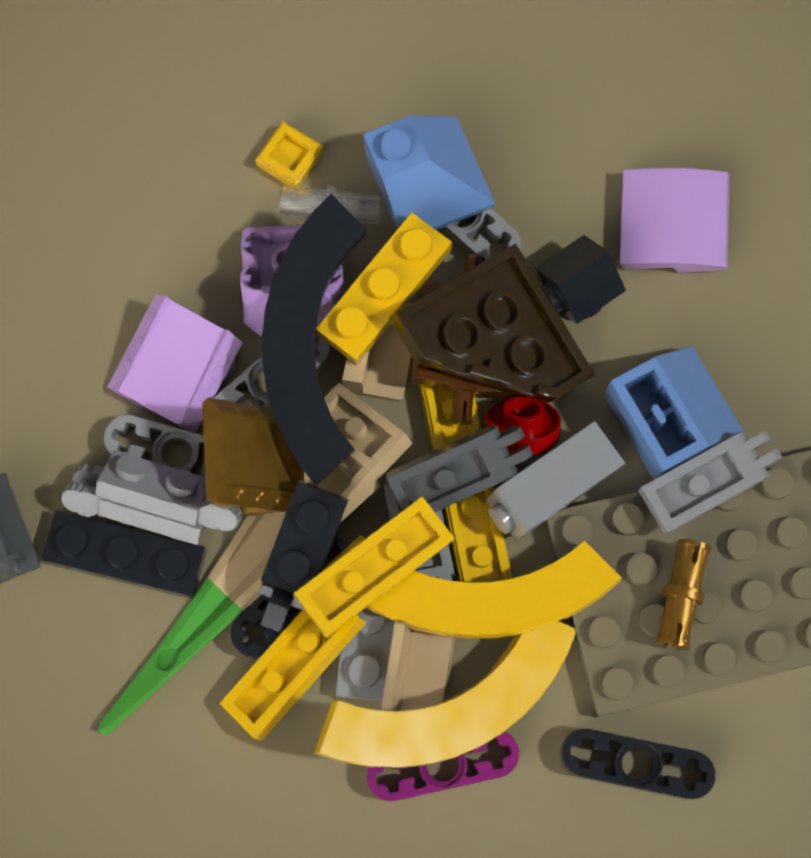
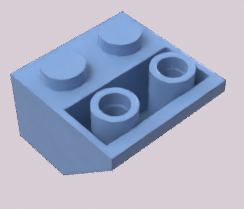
(671, 410)

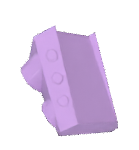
(261, 255)
(175, 363)

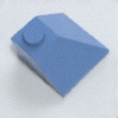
(427, 170)

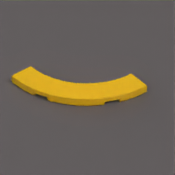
(498, 606)
(458, 723)

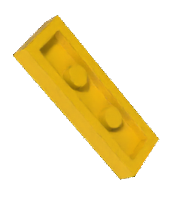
(384, 288)
(373, 567)
(285, 673)

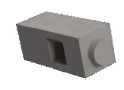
(553, 482)

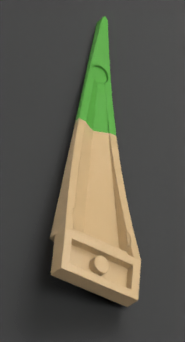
(238, 573)

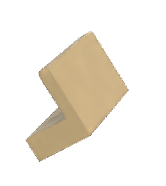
(382, 370)
(417, 669)

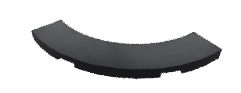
(291, 335)

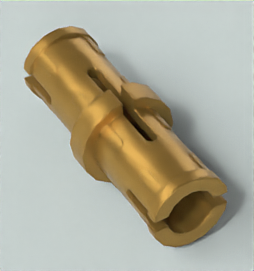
(683, 594)

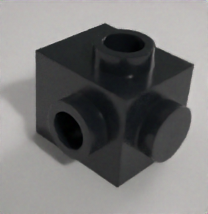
(580, 279)

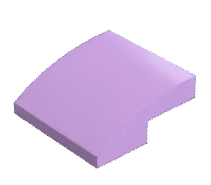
(675, 219)

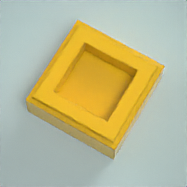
(289, 155)

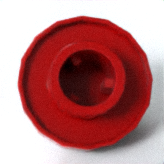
(537, 420)

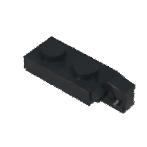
(299, 549)

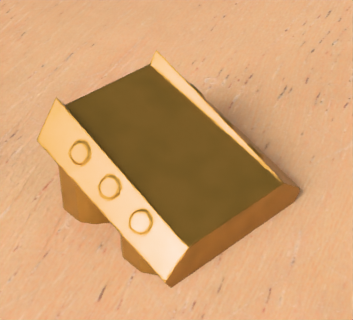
(247, 458)

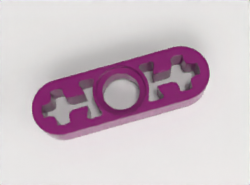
(484, 769)

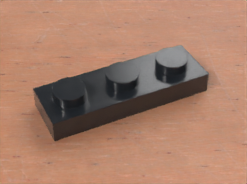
(124, 554)

